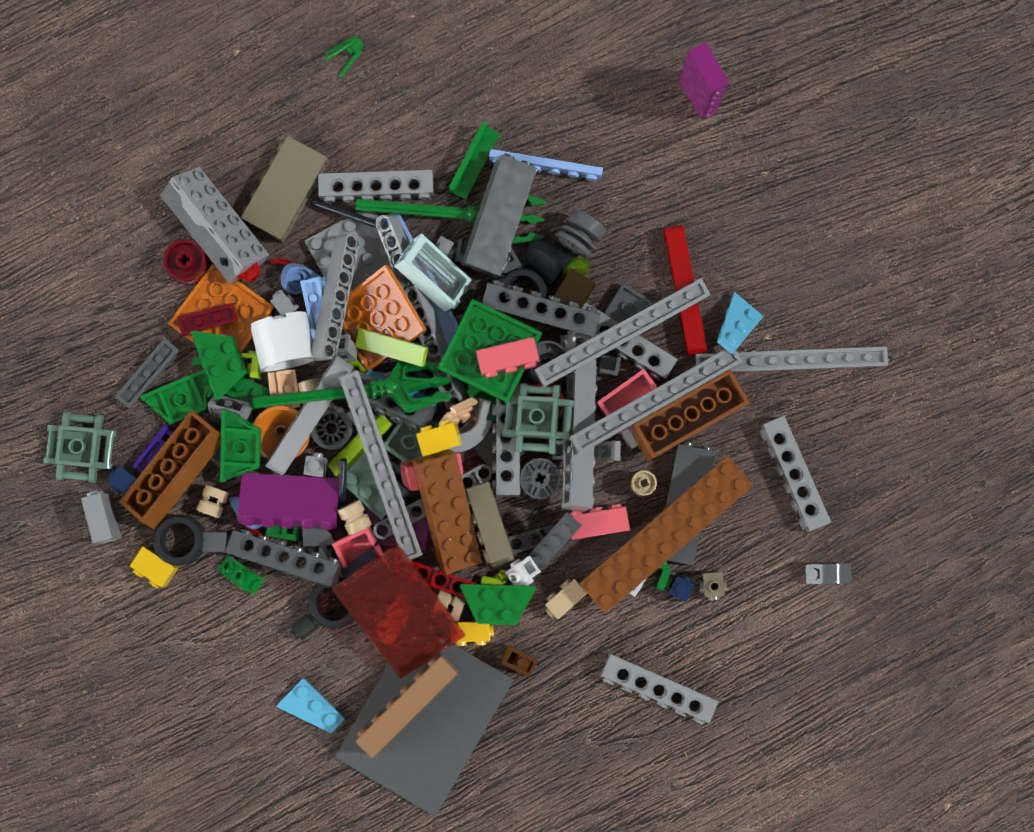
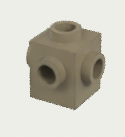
(705, 585)

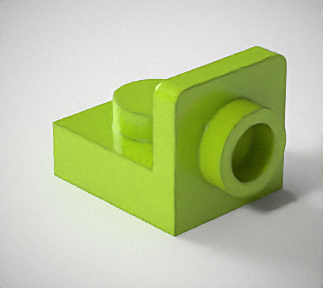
(253, 367)

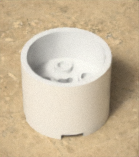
(283, 341)

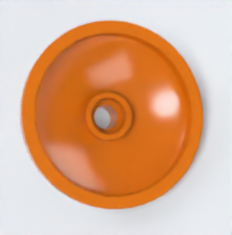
(269, 421)

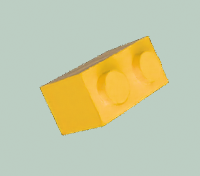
(439, 438)
(151, 566)

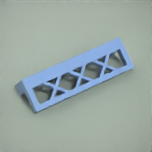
(313, 294)

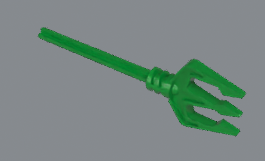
(447, 212)
(396, 386)

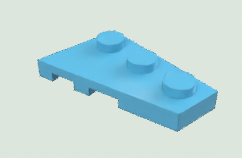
(739, 322)
(311, 706)

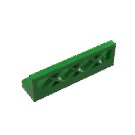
(474, 161)

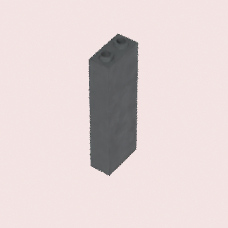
(499, 215)
(687, 468)

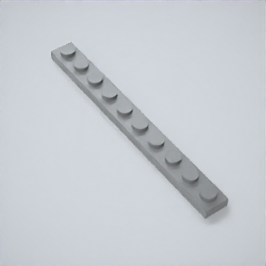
(622, 332)
(807, 359)
(654, 400)
(380, 464)

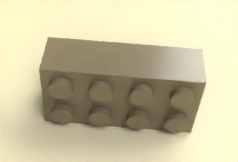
(490, 524)

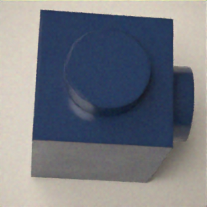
(121, 479)
(681, 587)

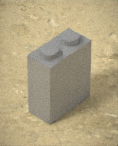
(101, 517)

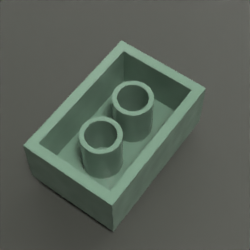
(363, 486)

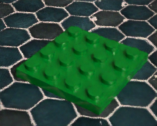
(480, 330)

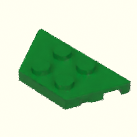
(220, 361)
(180, 397)
(238, 445)
(497, 602)

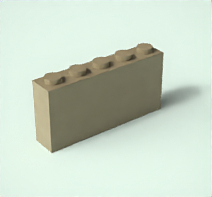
(284, 189)

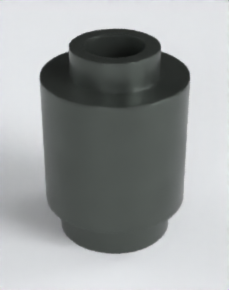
(304, 627)

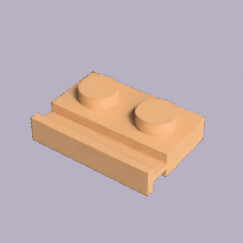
(282, 383)
(460, 411)

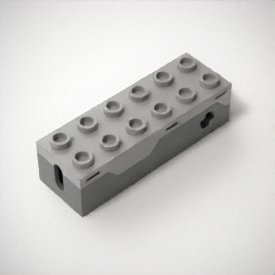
(215, 226)

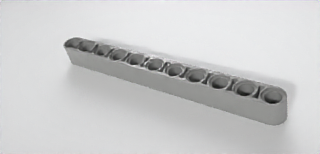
(422, 302)

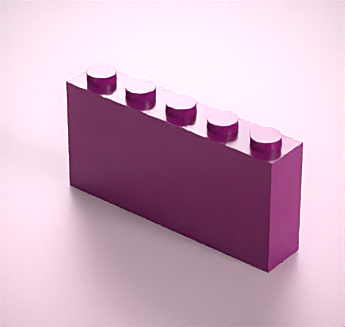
(703, 80)
(288, 501)

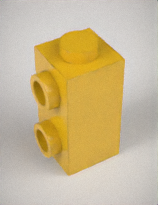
(475, 633)

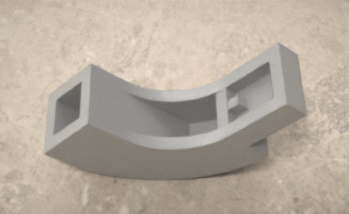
(476, 426)
(604, 452)

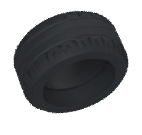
(525, 274)
(159, 539)
(319, 616)

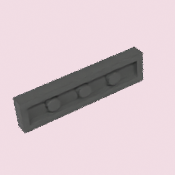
(147, 373)
(554, 540)

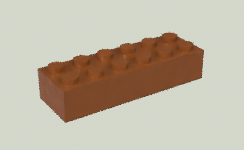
(688, 415)
(172, 470)
(447, 511)

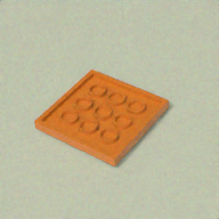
(216, 291)
(384, 308)

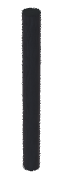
(342, 212)
(342, 490)

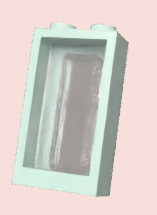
(433, 273)

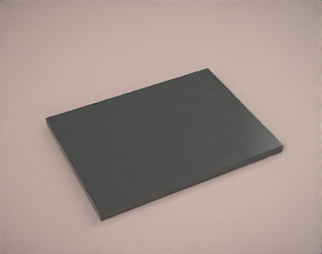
(436, 744)

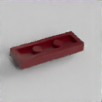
(208, 319)

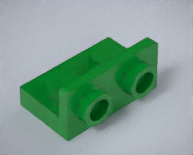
(246, 390)

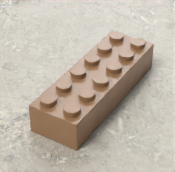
(407, 706)

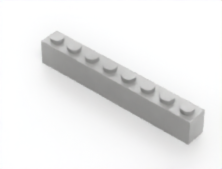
(577, 468)

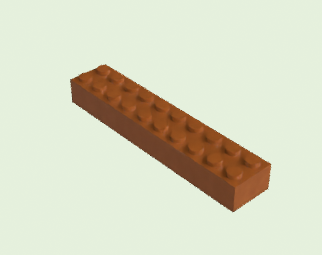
(666, 534)

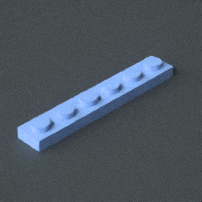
(554, 166)

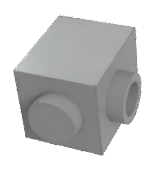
(315, 465)

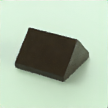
(575, 289)

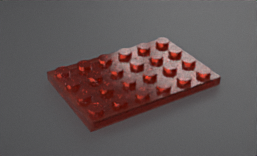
(399, 611)

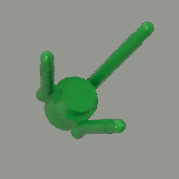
(352, 45)

